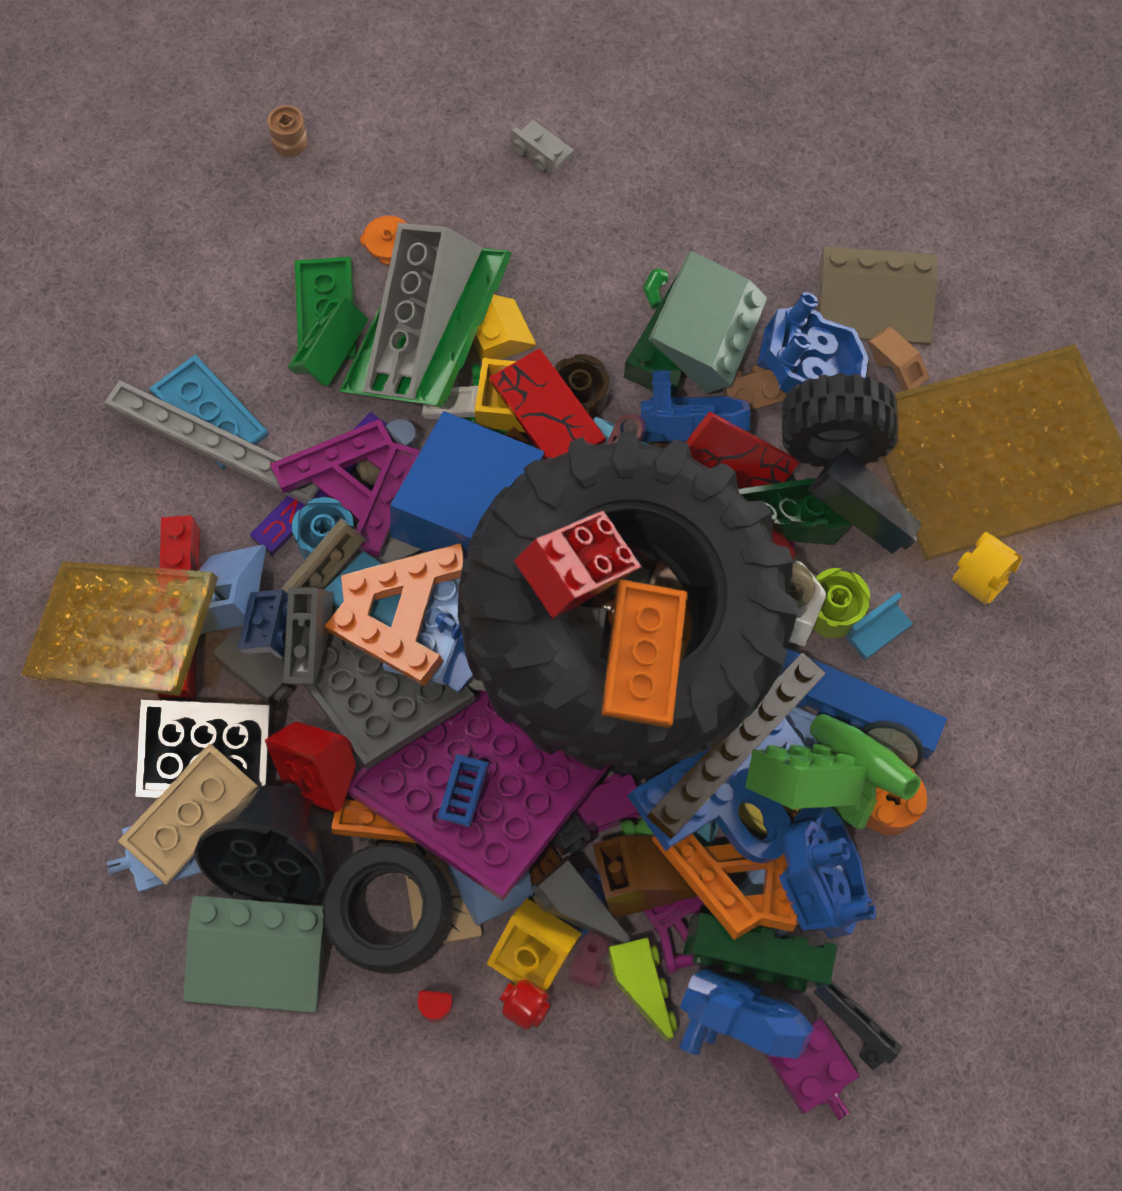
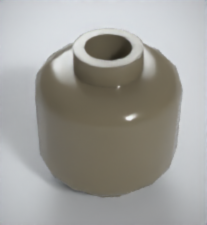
(802, 586)

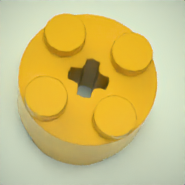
(987, 568)

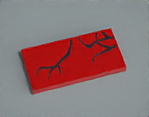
(544, 405)
(753, 459)

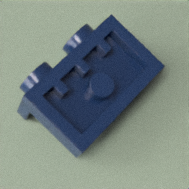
(265, 623)

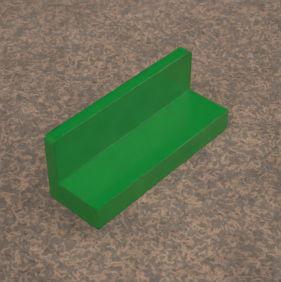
(329, 340)

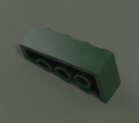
(648, 358)
(798, 512)
(761, 954)

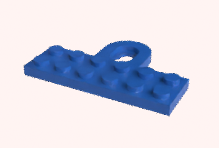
(724, 804)

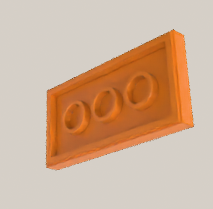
(644, 653)

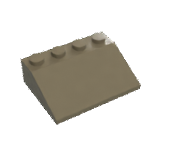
(879, 291)

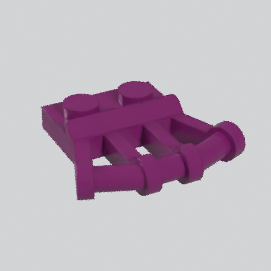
(668, 916)

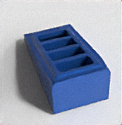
(468, 764)

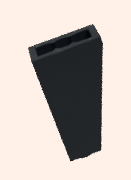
(865, 502)

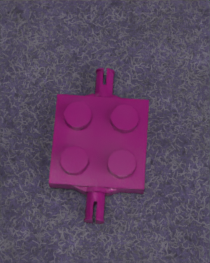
(817, 1074)

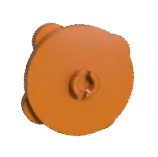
(380, 237)

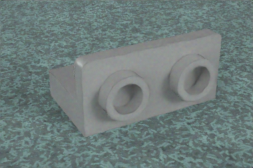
(541, 147)

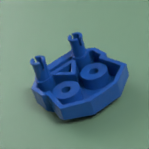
(804, 345)
(679, 416)
(824, 873)
(741, 1012)

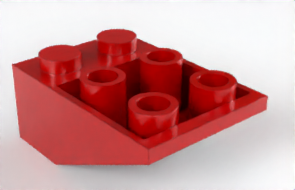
(576, 563)

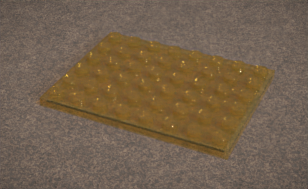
(1004, 451)

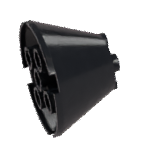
(266, 848)

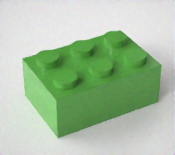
(806, 776)

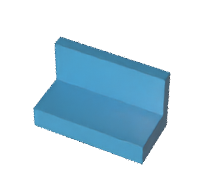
(879, 628)

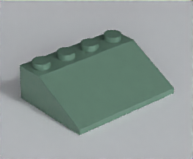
(708, 321)
(254, 954)

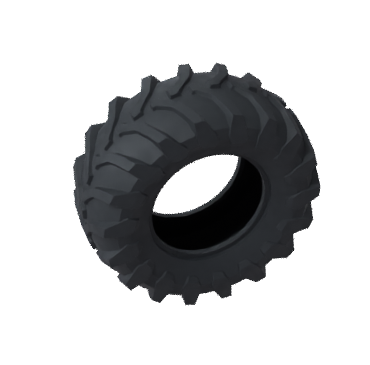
(688, 521)

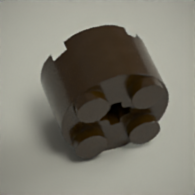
(587, 381)

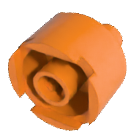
(897, 818)

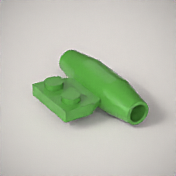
(883, 771)

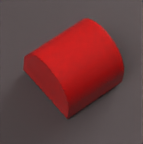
(434, 1005)

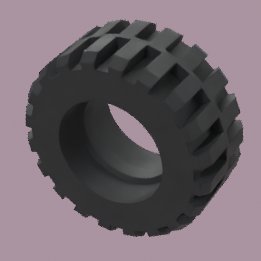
(837, 414)

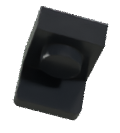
(572, 836)

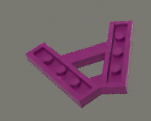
(325, 469)

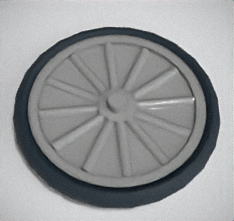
(898, 740)

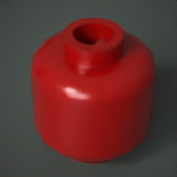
(525, 1004)

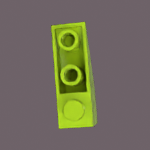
(637, 978)

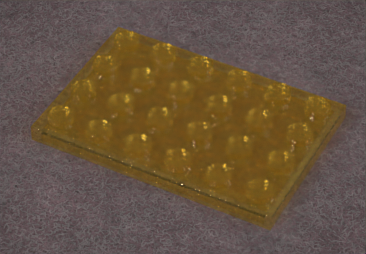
(121, 627)

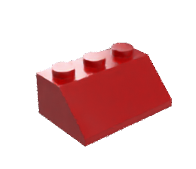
(315, 762)

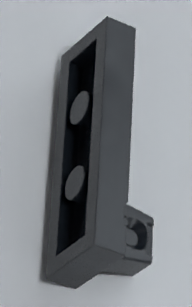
(879, 1044)

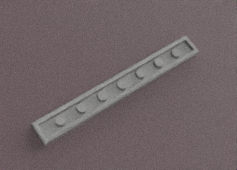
(201, 437)

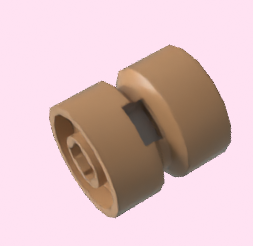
(287, 130)

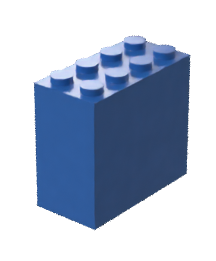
(455, 483)

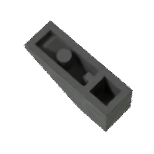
(306, 633)
(571, 899)

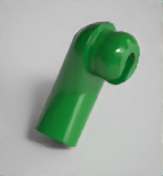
(652, 285)

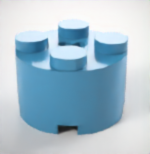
(314, 520)

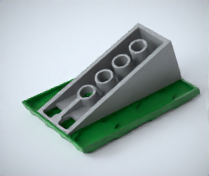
(427, 316)

